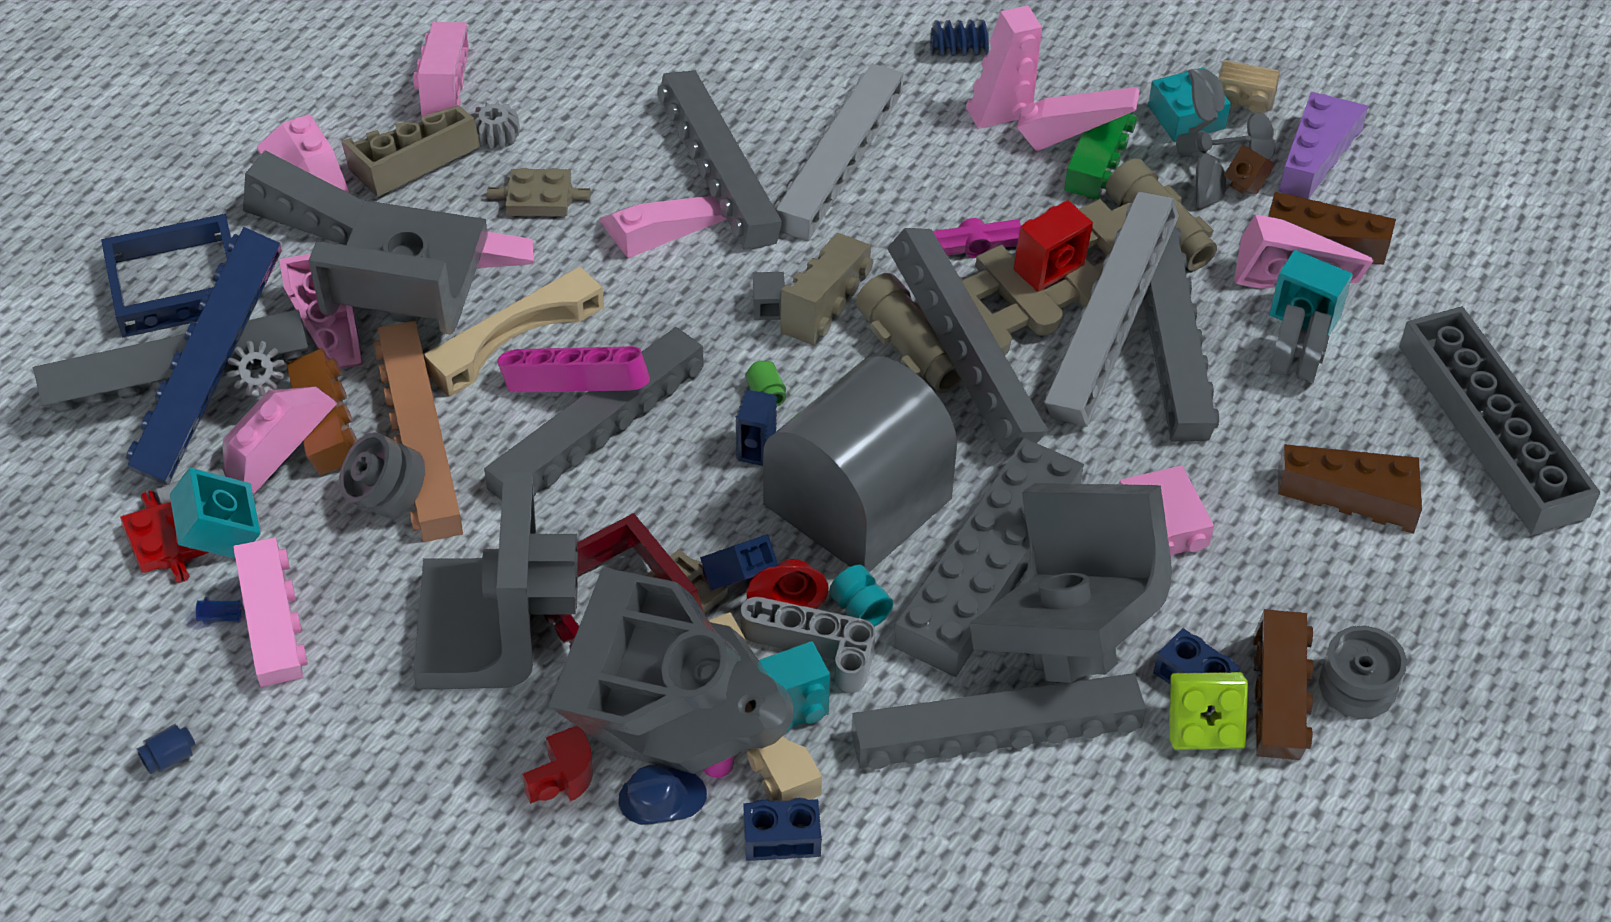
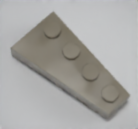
(411, 149)

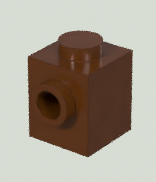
(1248, 170)

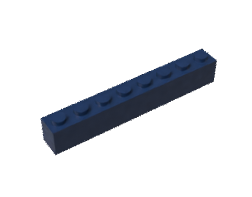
(204, 356)

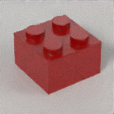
(1052, 245)

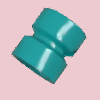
(861, 595)

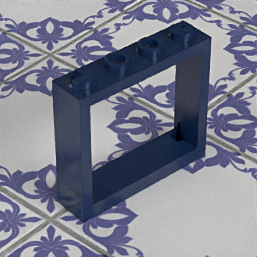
(170, 310)

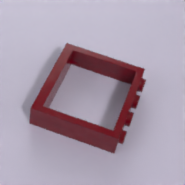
(610, 542)

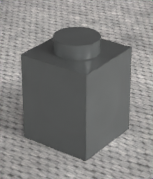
(767, 295)

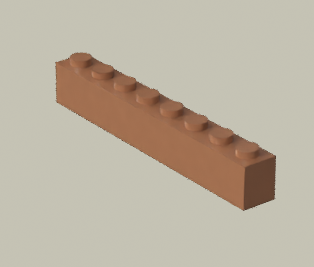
(419, 428)

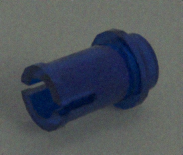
(218, 611)

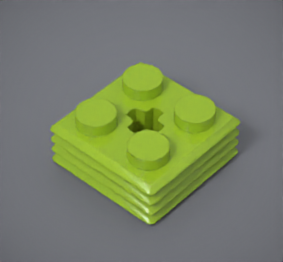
(1191, 697)

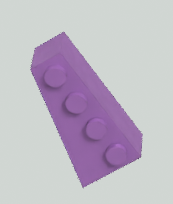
(1321, 138)

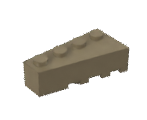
(824, 287)

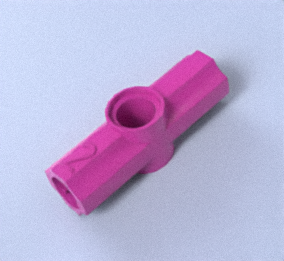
(976, 237)

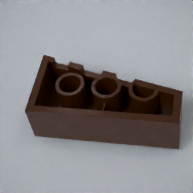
(1349, 227)

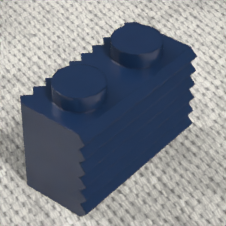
(754, 425)

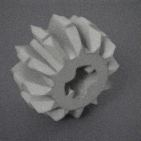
(496, 124)
(245, 373)

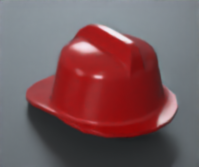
(791, 583)

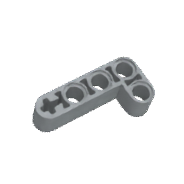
(845, 638)

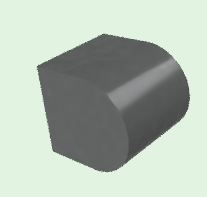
(863, 462)

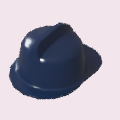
(661, 795)

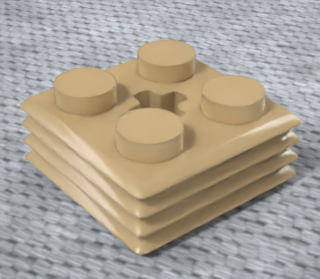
(1249, 85)

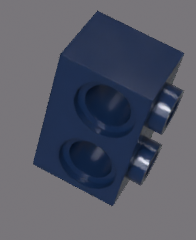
(738, 562)
(1198, 658)
(782, 837)

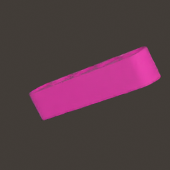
(574, 369)

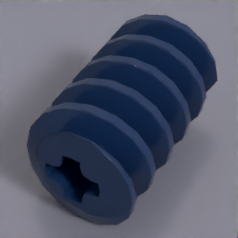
(959, 37)

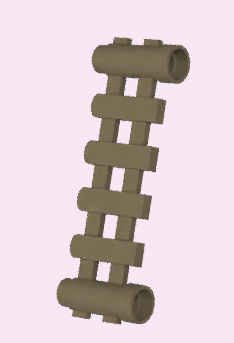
(902, 322)

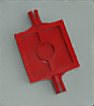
(154, 539)

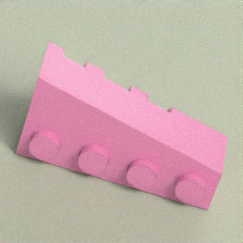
(442, 66)
(1008, 69)
(269, 611)

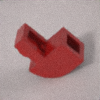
(569, 767)

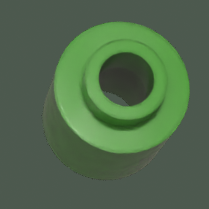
(764, 377)

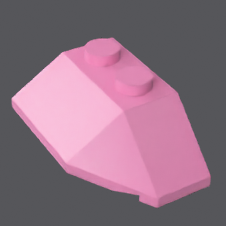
(305, 147)
(272, 432)

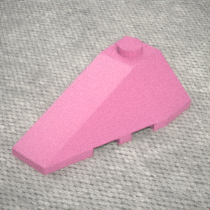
(1067, 116)
(657, 223)
(1271, 242)
(506, 251)
(333, 333)

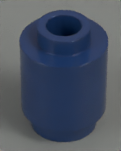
(166, 748)

